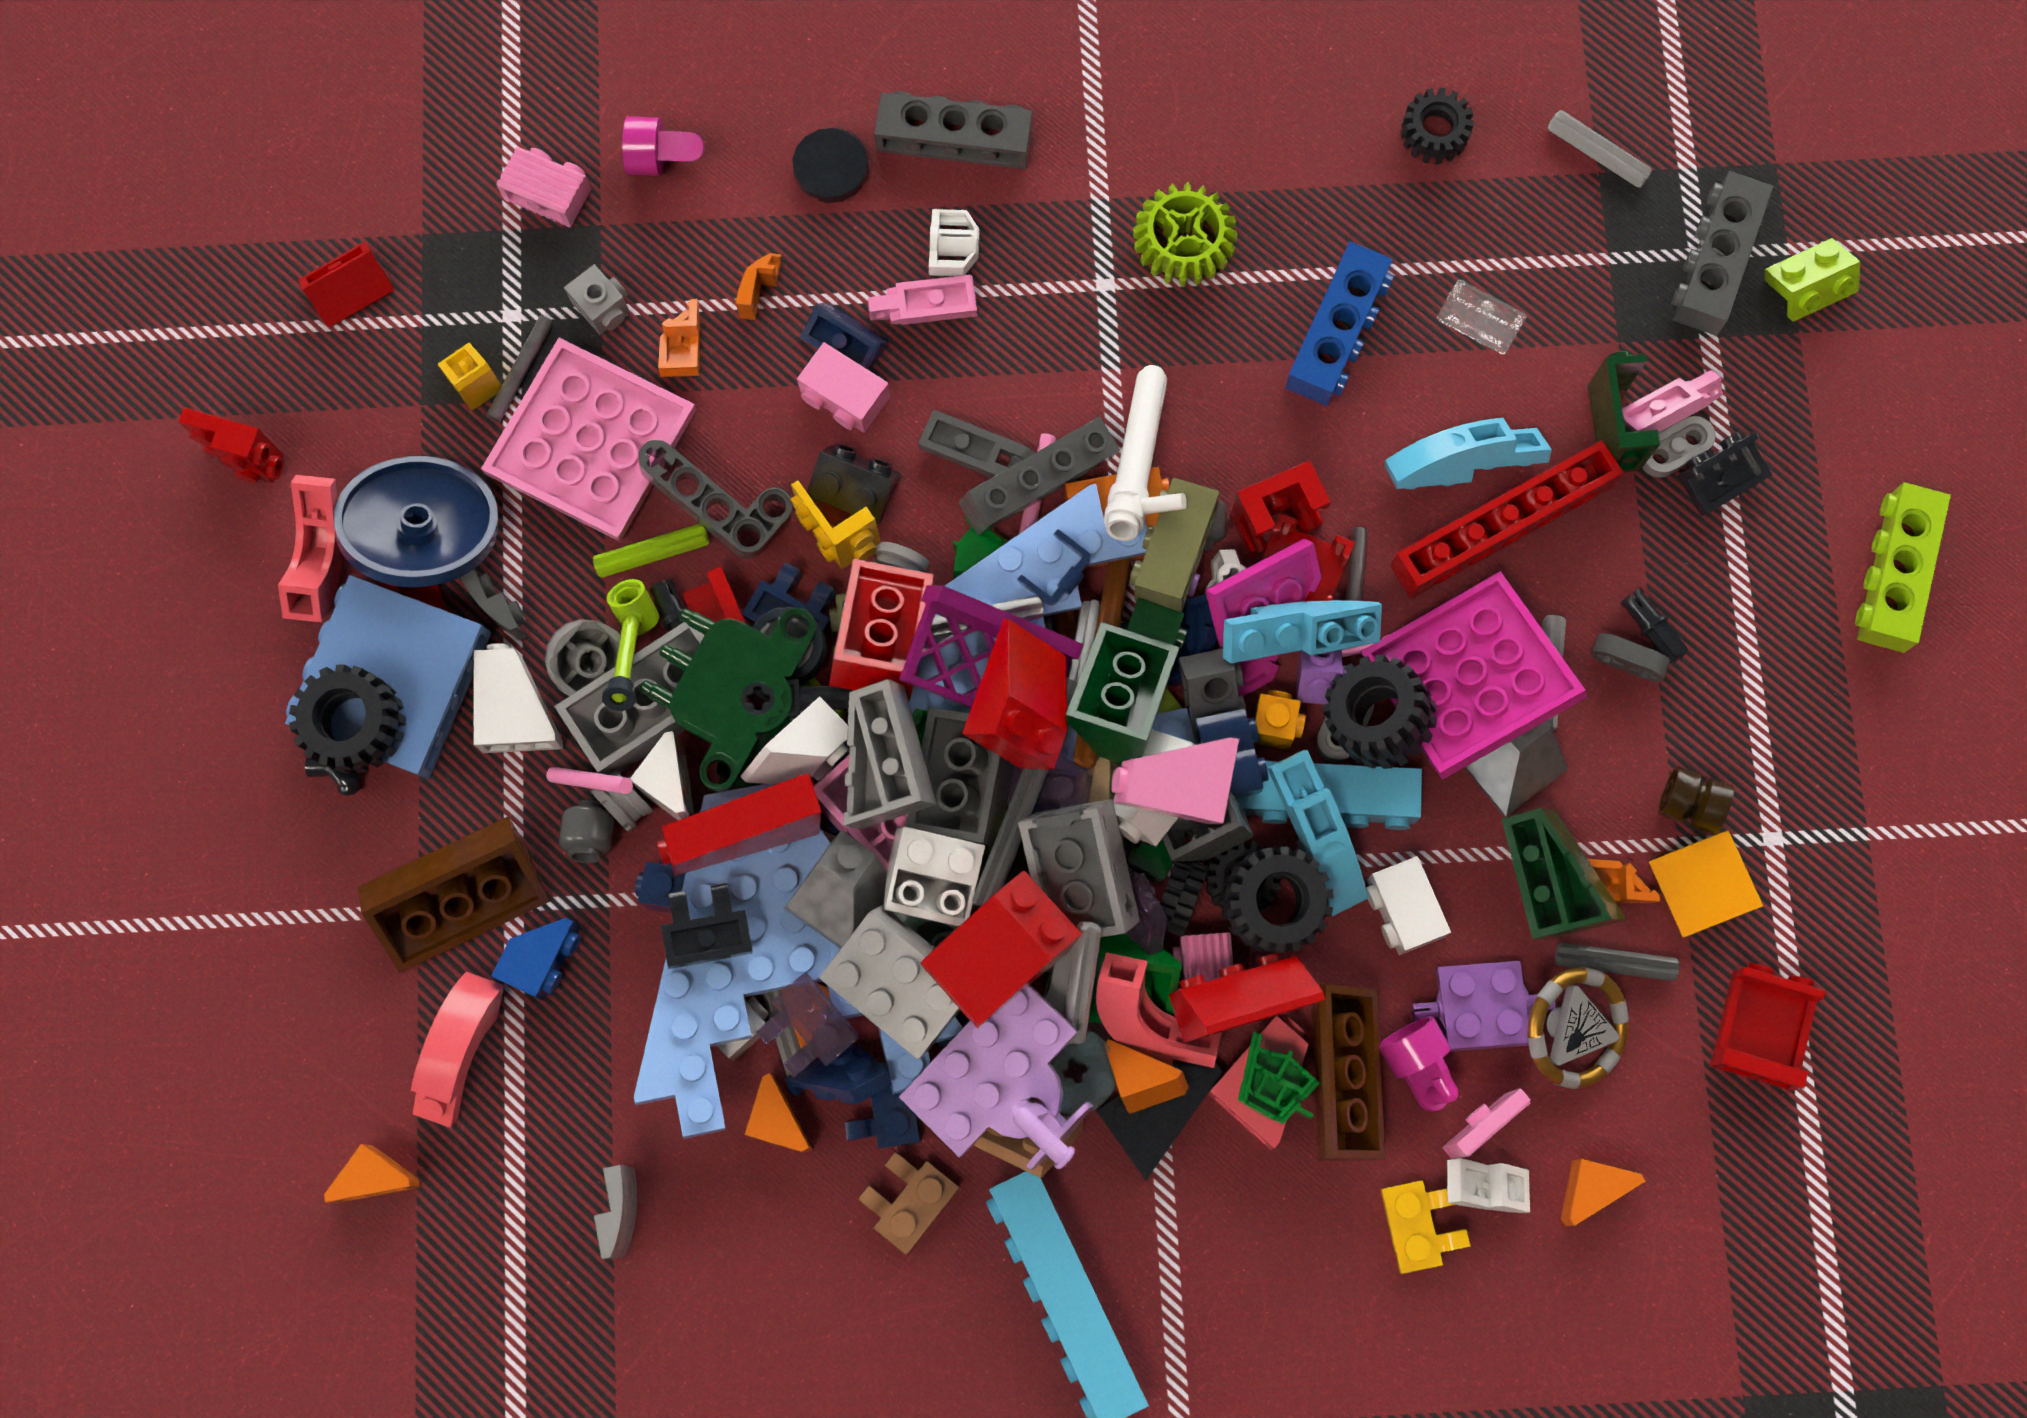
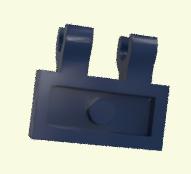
(777, 595)
(892, 1123)

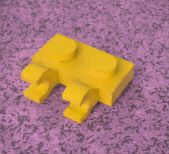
(1413, 1229)

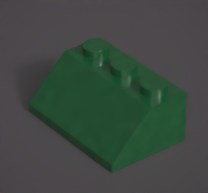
(1121, 692)

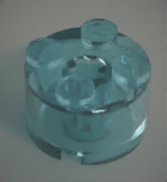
(1095, 1083)

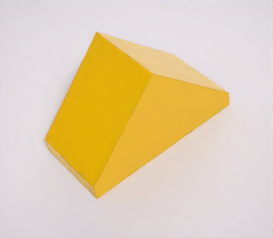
(470, 376)

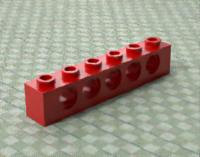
(1506, 519)

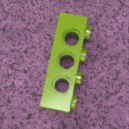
(1926, 515)

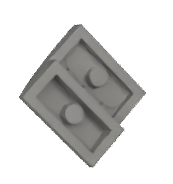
(617, 1227)

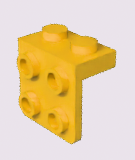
(847, 541)

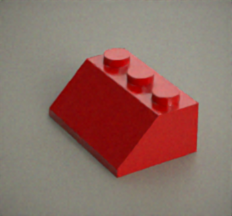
(1243, 996)

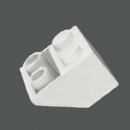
(932, 876)

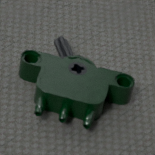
(727, 671)

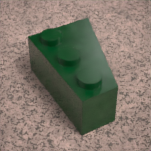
(1556, 878)

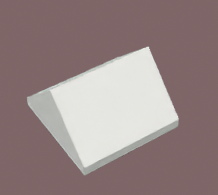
(665, 777)

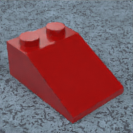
(878, 625)
(1021, 700)
(1001, 949)

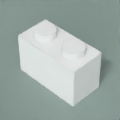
(1406, 906)

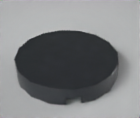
(830, 165)

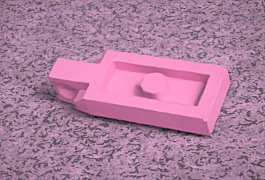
(926, 301)
(1672, 403)

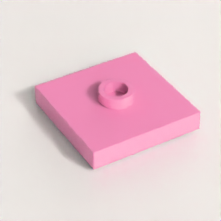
(1485, 1123)

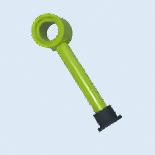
(636, 616)

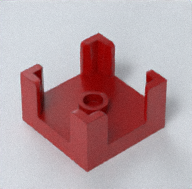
(1294, 489)
(1330, 556)

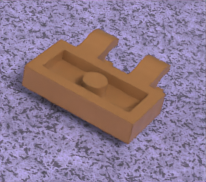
(915, 1206)

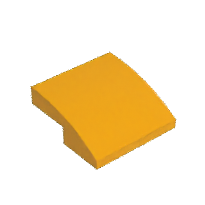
(1706, 884)

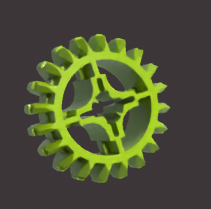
(1166, 214)

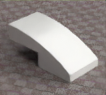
(1488, 1186)

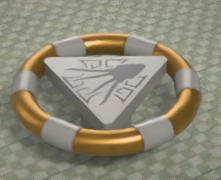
(1577, 1027)

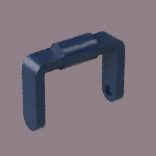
(1070, 579)

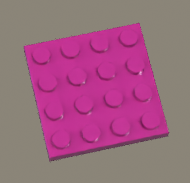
(1485, 672)

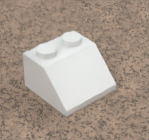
(804, 746)

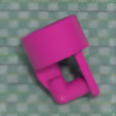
(648, 146)
(1417, 1056)

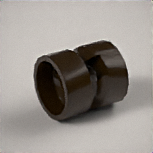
(1701, 802)

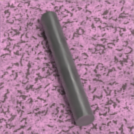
(519, 369)
(1356, 564)

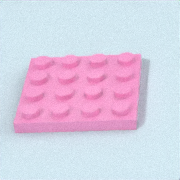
(582, 436)

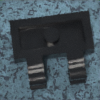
(708, 937)

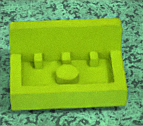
(1815, 278)

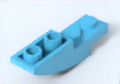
(1455, 453)
(1303, 626)
(1320, 828)

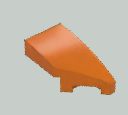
(761, 272)
(681, 344)
(1623, 882)

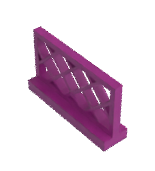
(977, 617)

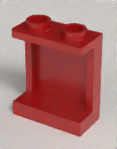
(1766, 1027)

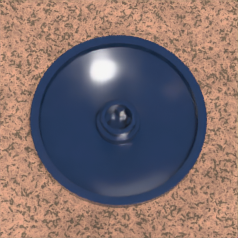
(416, 521)

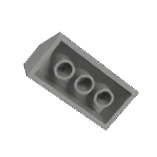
(624, 737)

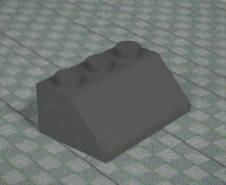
(966, 781)

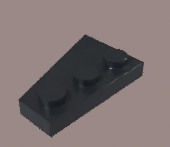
(1152, 1130)

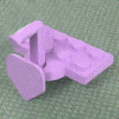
(991, 1075)

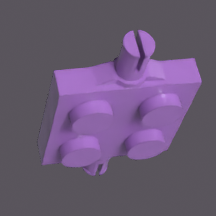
(1480, 1006)

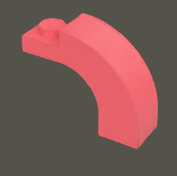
(317, 561)
(1138, 1022)
(450, 1047)

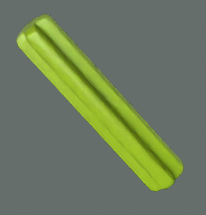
(650, 550)

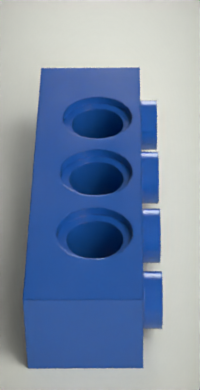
(1357, 269)

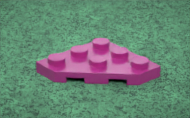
(1275, 580)

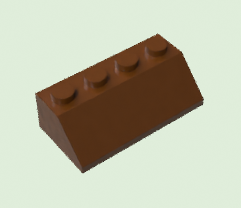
(452, 894)
(1348, 1075)

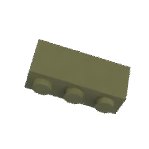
(1175, 547)

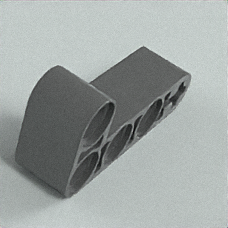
(710, 494)

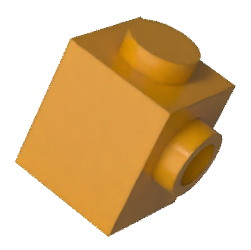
(1278, 719)

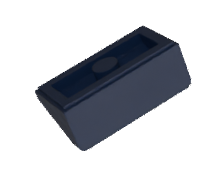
(843, 334)

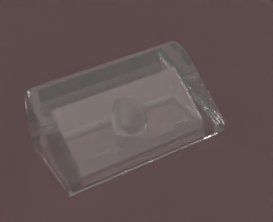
(1481, 317)

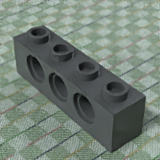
(968, 144)
(1746, 202)
(1038, 476)

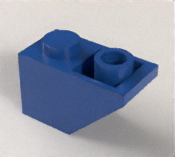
(535, 957)

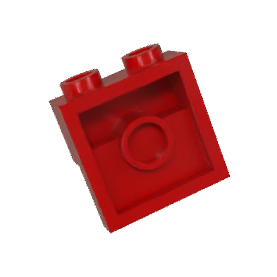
(236, 444)

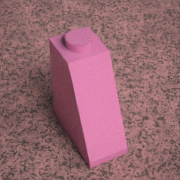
(1180, 782)

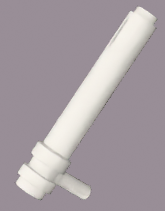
(1129, 494)

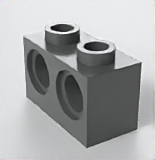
(1205, 696)

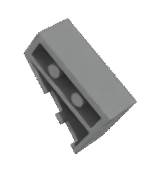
(885, 758)

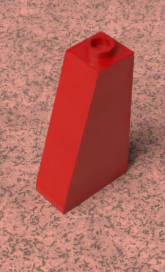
(742, 826)

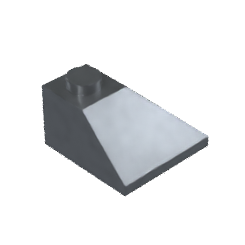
(1519, 768)
(840, 890)

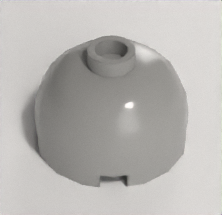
(581, 654)

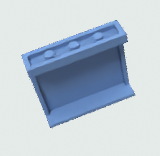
(410, 647)

